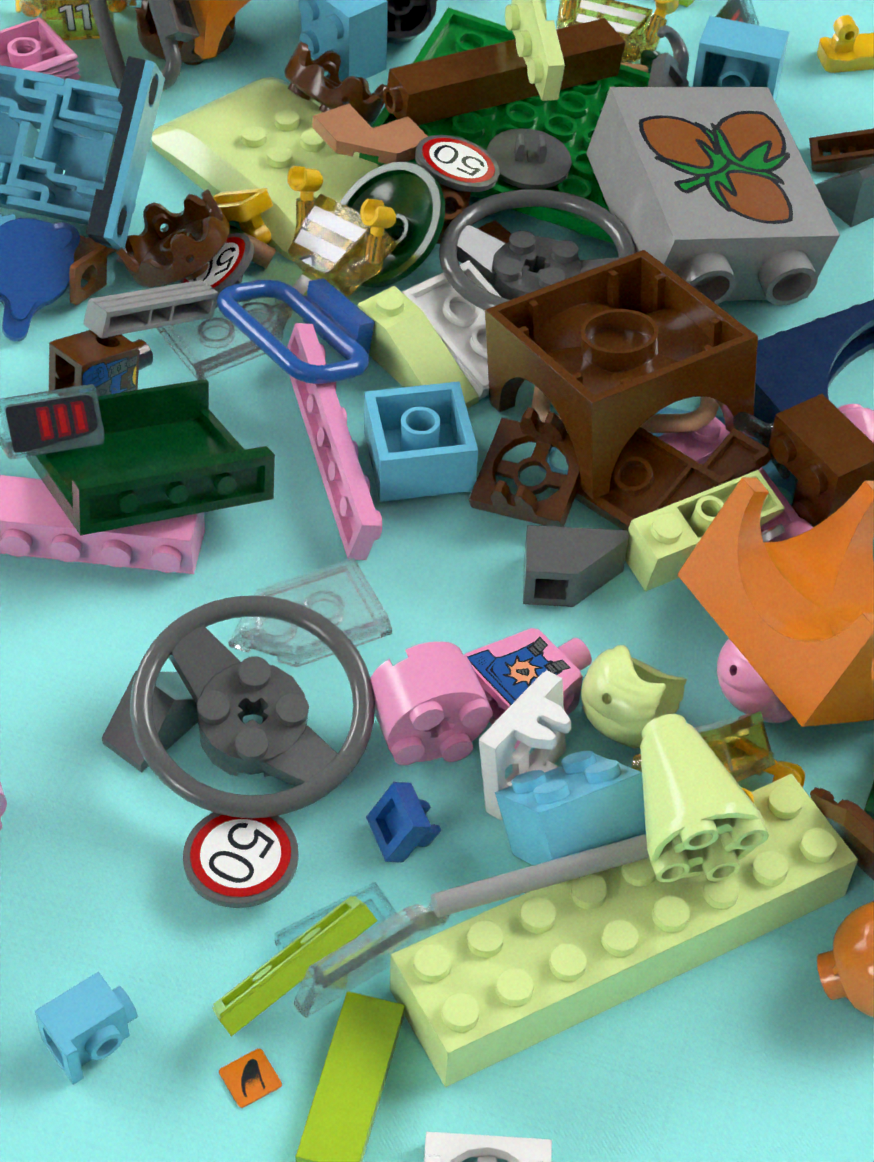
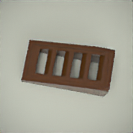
(855, 146)

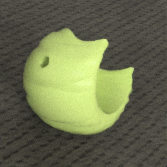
(627, 694)

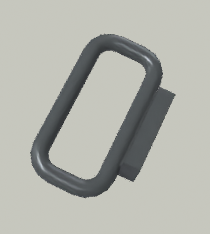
(173, 23)

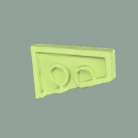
(537, 44)

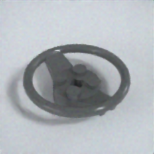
(527, 260)
(233, 689)

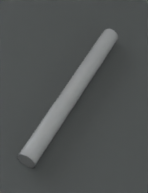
(539, 876)

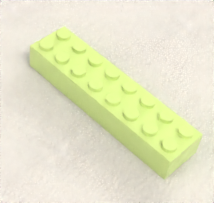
(607, 938)

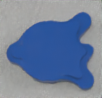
(33, 269)

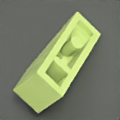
(409, 344)

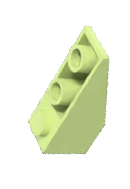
(666, 537)

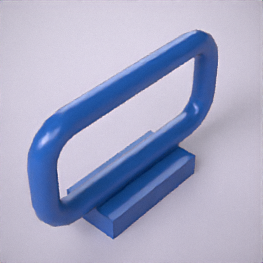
(326, 308)

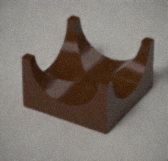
(617, 352)

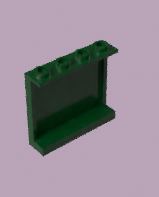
(157, 462)

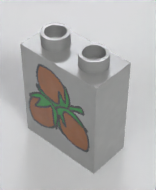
(713, 189)

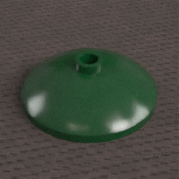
(418, 211)

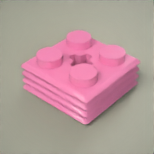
(37, 49)

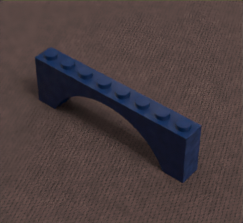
(808, 357)

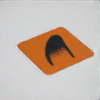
(250, 1078)

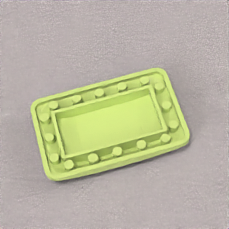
(252, 143)

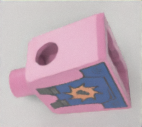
(517, 661)

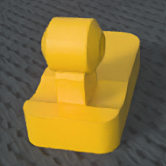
(846, 48)
(246, 209)

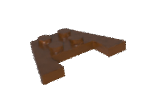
(657, 475)

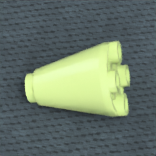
(693, 806)

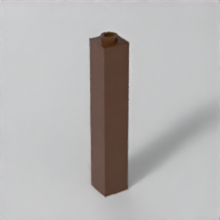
(497, 74)

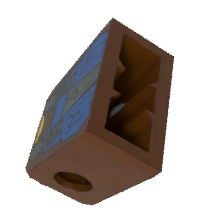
(106, 363)

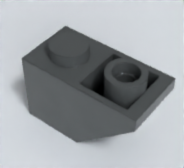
(570, 563)

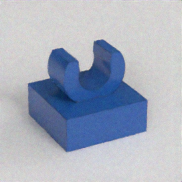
(401, 822)

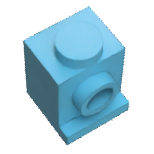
(85, 1024)

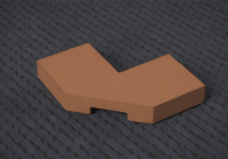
(349, 133)

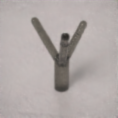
(761, 431)

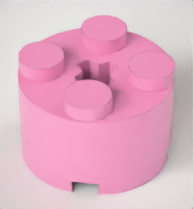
(430, 704)

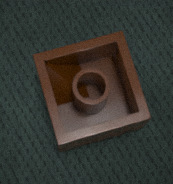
(823, 454)

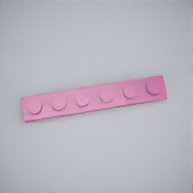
(335, 451)

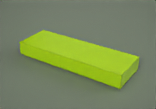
(291, 964)
(351, 1080)

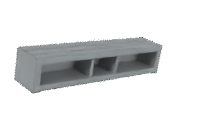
(150, 308)

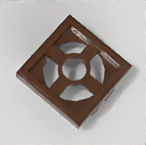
(497, 496)

